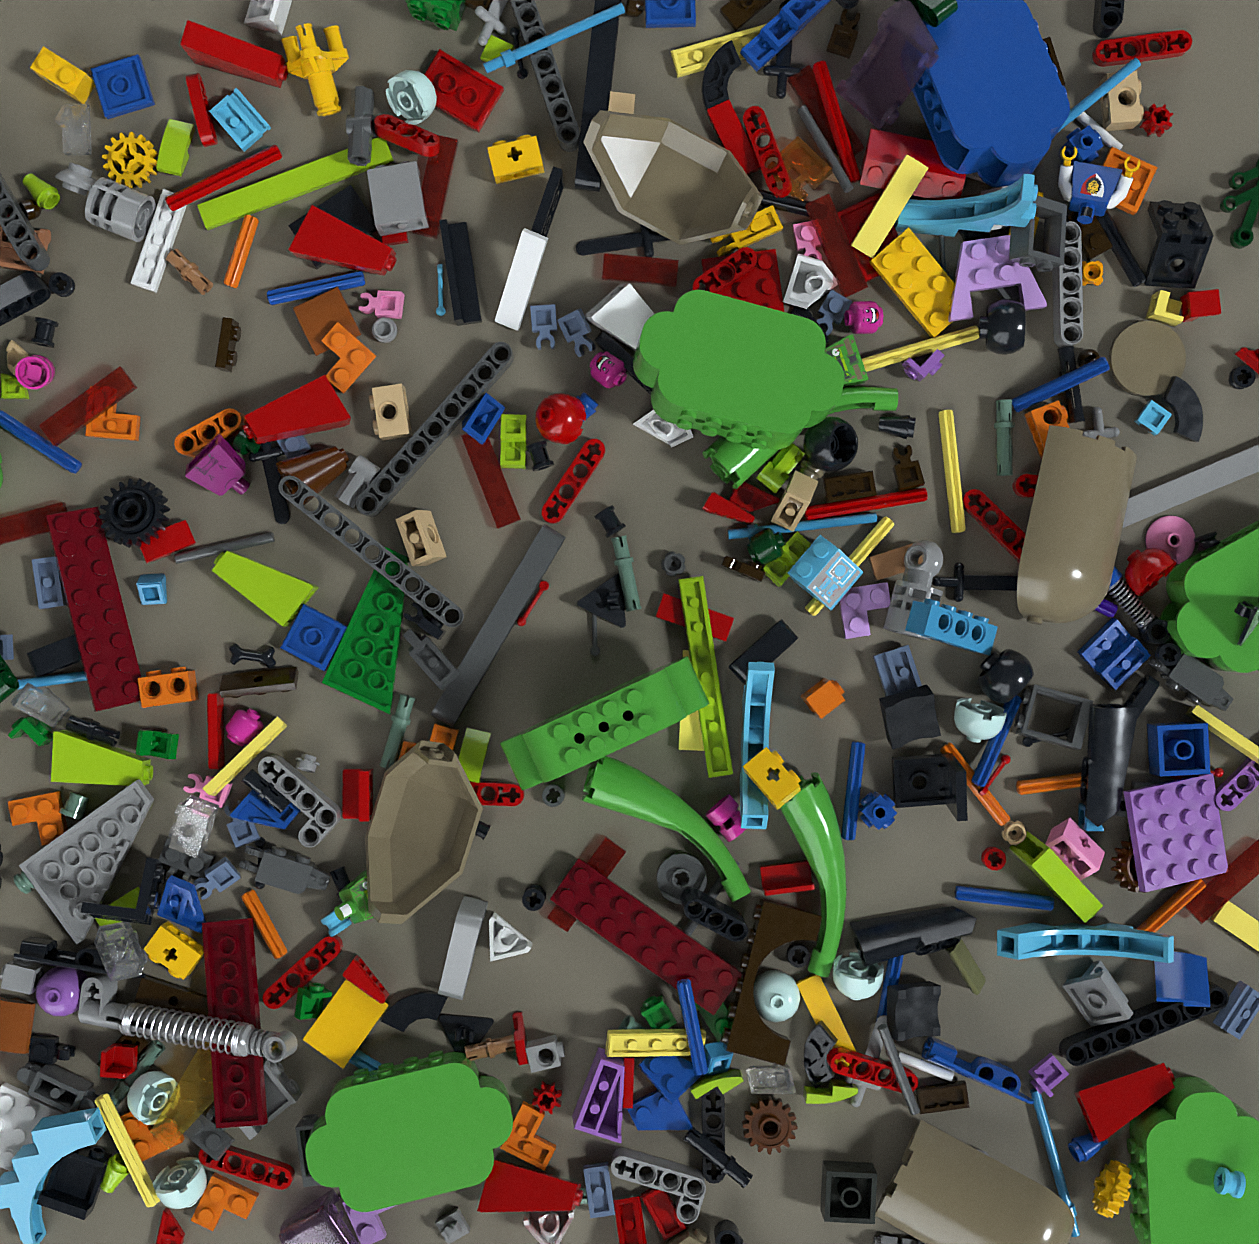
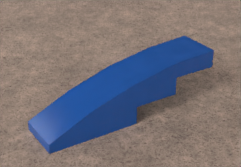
(781, 31)

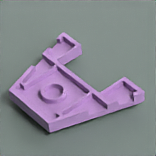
(986, 266)

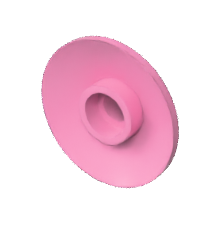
(1162, 529)

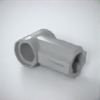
(360, 476)

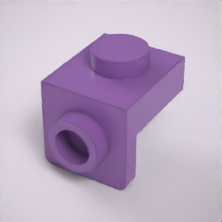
(930, 366)
(1047, 1074)

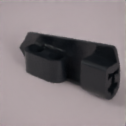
(1107, 759)
(910, 932)
(46, 952)

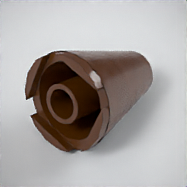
(314, 469)

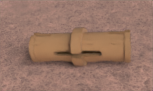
(189, 271)
(490, 1048)

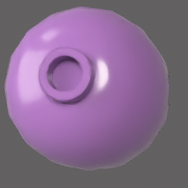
(60, 990)

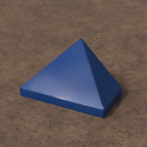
(482, 418)

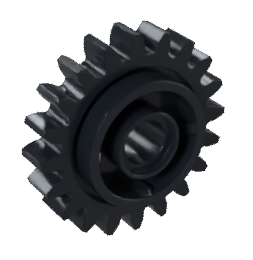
(124, 502)

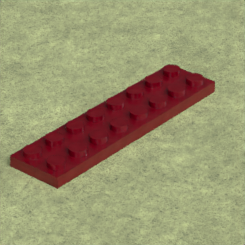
(95, 607)
(645, 934)
(234, 996)

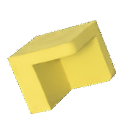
(1164, 309)

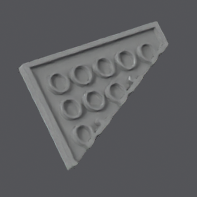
(87, 858)

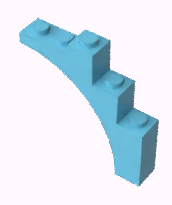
(979, 213)
(754, 738)
(1080, 939)
(52, 1140)

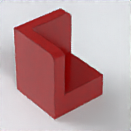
(1200, 304)
(118, 1061)

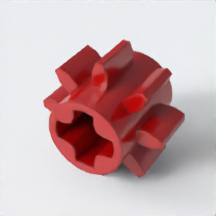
(1162, 123)
(551, 1092)

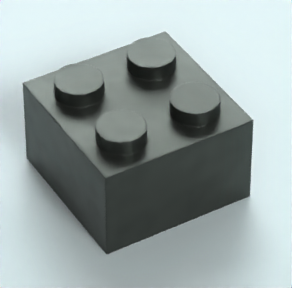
(848, 1192)

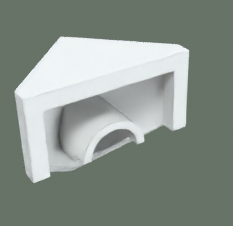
(268, 15)
(808, 282)
(662, 429)
(505, 939)
(548, 1226)

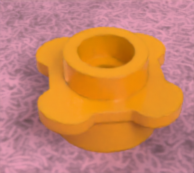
(1097, 270)

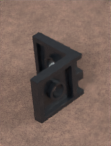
(1181, 235)
(943, 783)
(147, 899)

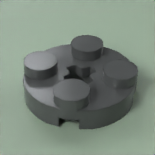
(676, 864)

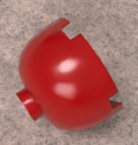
(560, 418)
(1147, 569)

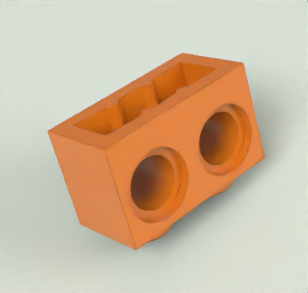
(1039, 427)
(168, 691)
(823, 697)

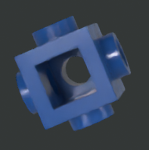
(1087, 143)
(870, 804)

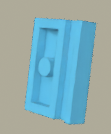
(240, 119)

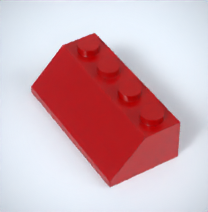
(887, 150)

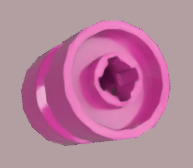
(35, 371)
(720, 814)

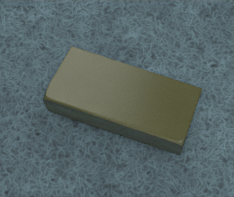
(967, 967)

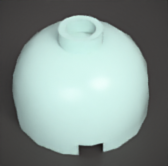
(411, 96)
(978, 720)
(854, 978)
(776, 995)
(149, 1095)
(181, 1184)

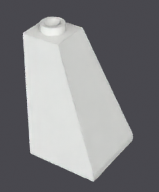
(621, 315)

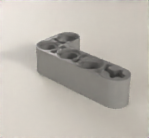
(297, 795)
(462, 947)
(656, 1180)

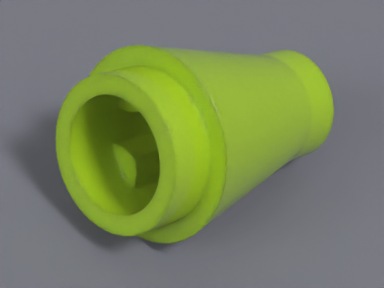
(42, 192)
(114, 1173)

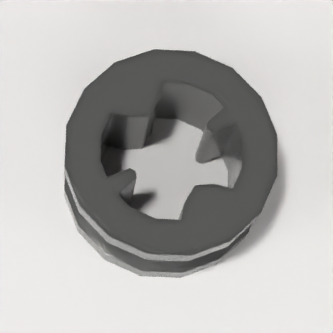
(560, 799)

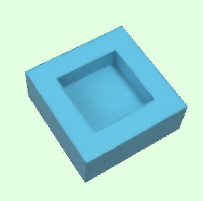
(1153, 417)

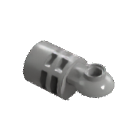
(111, 203)
(914, 585)

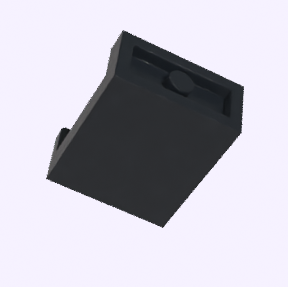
(76, 1182)

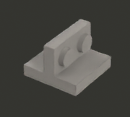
(1098, 996)

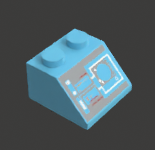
(825, 572)

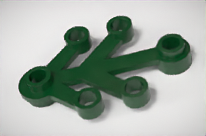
(1250, 195)

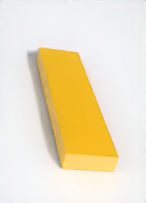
(823, 1009)

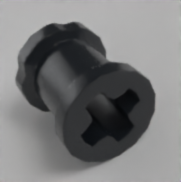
(44, 332)
(539, 455)
(610, 521)
(527, 900)

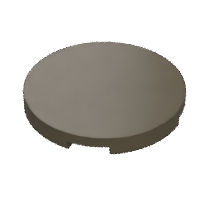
(1146, 358)

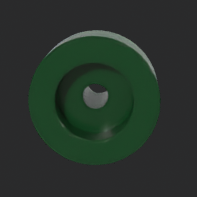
(243, 444)

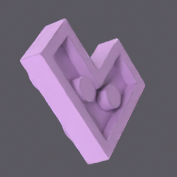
(855, 606)
(367, 1224)

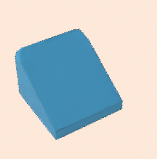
(152, 589)
(1084, 823)
(717, 1058)

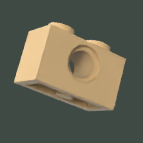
(1119, 116)
(400, 424)
(794, 501)
(421, 538)

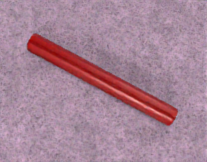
(836, 120)
(223, 177)
(866, 504)

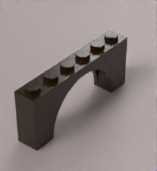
(773, 927)

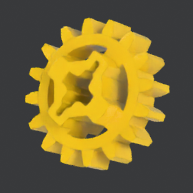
(124, 151)
(1111, 1189)

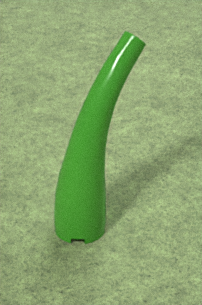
(740, 460)
(635, 794)
(819, 836)

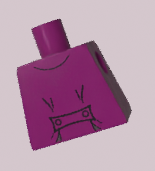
(218, 468)

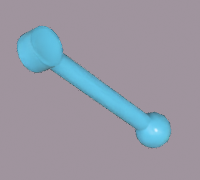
(440, 309)

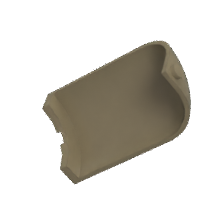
(1073, 526)
(966, 1197)

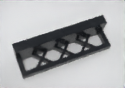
(460, 272)

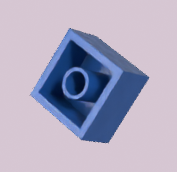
(1178, 748)

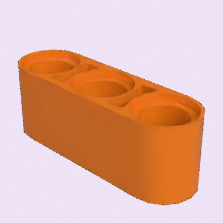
(199, 432)

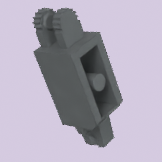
(1195, 680)
(285, 870)
(58, 1087)

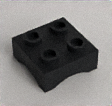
(909, 716)
(913, 1010)

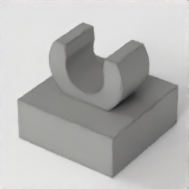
(452, 1225)

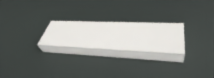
(157, 245)
(521, 279)

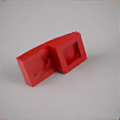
(171, 540)

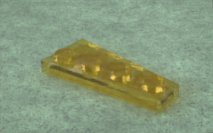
(188, 1099)

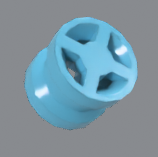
(334, 924)
(1229, 1182)

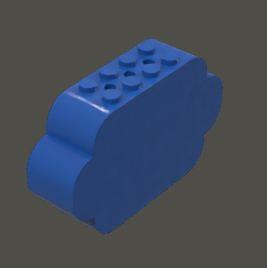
(992, 92)

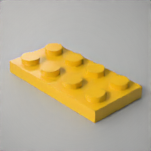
(916, 281)

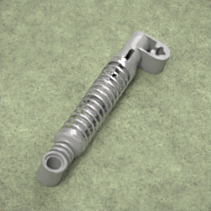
(135, 1020)

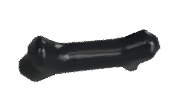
(240, 654)

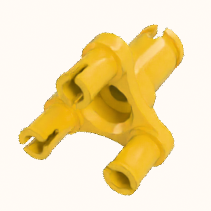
(317, 64)

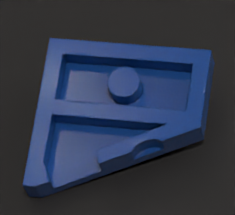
(262, 813)
(181, 904)
(656, 1113)

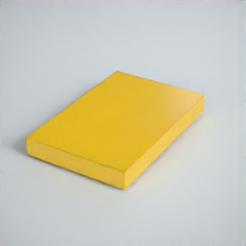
(344, 1023)

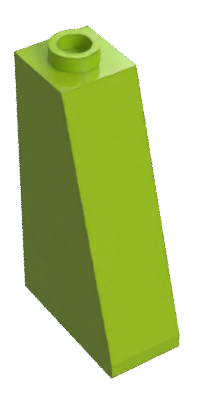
(266, 587)
(95, 762)
(1057, 877)

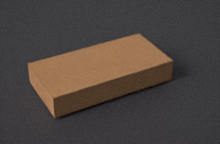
(889, 562)

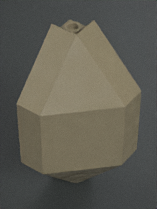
(671, 177)
(419, 831)

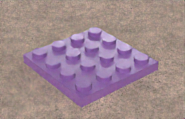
(1175, 832)

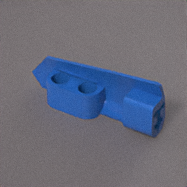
(945, 1056)

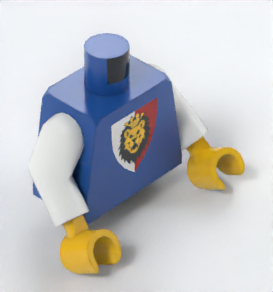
(1092, 187)

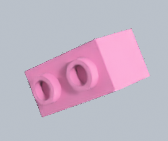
(1075, 849)

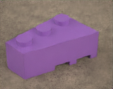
(602, 1098)

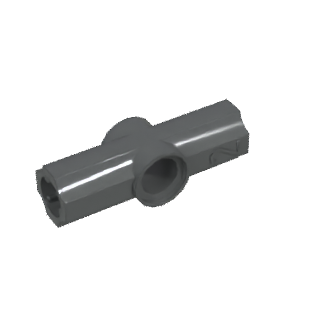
(360, 126)

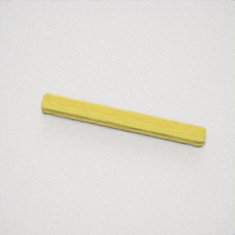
(920, 348)
(952, 472)
(859, 554)
(127, 1149)

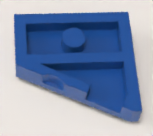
(669, 1075)

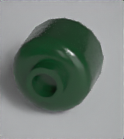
(766, 546)

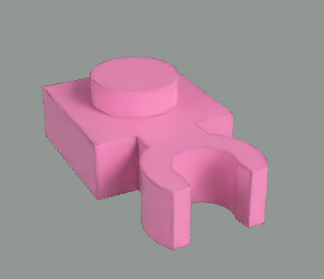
(806, 239)
(386, 304)
(220, 799)

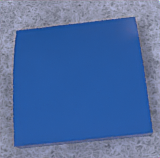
(1114, 653)
(1183, 980)

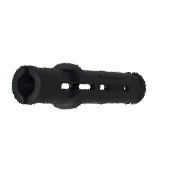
(1067, 357)
(726, 1163)

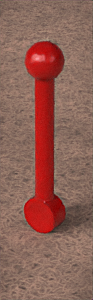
(521, 621)
(1005, 759)
(1218, 772)

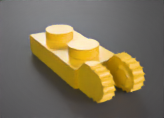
(762, 226)

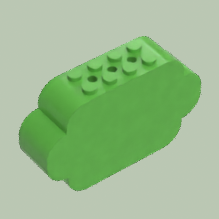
(737, 370)
(1204, 601)
(556, 748)
(409, 1131)
(1174, 1165)

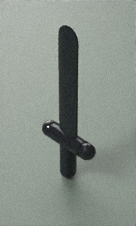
(782, 68)
(620, 242)
(269, 458)
(974, 582)

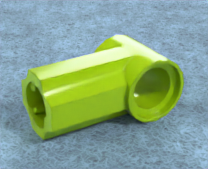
(777, 471)

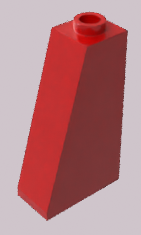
(233, 55)
(339, 244)
(301, 412)
(1122, 1099)
(527, 1190)

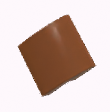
(321, 314)
(16, 1025)

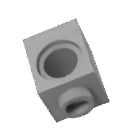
(21, 976)
(537, 1061)

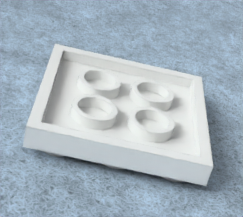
(17, 1119)

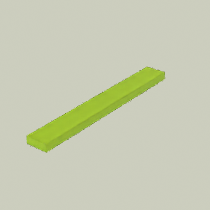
(288, 185)
(705, 666)

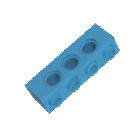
(951, 627)

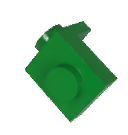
(35, 729)
(157, 744)
(310, 1001)
(658, 1013)

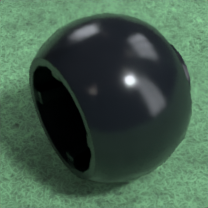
(1003, 326)
(831, 444)
(1004, 675)

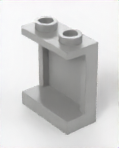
(397, 198)
(280, 1094)

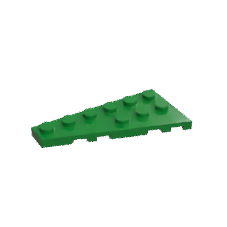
(370, 646)

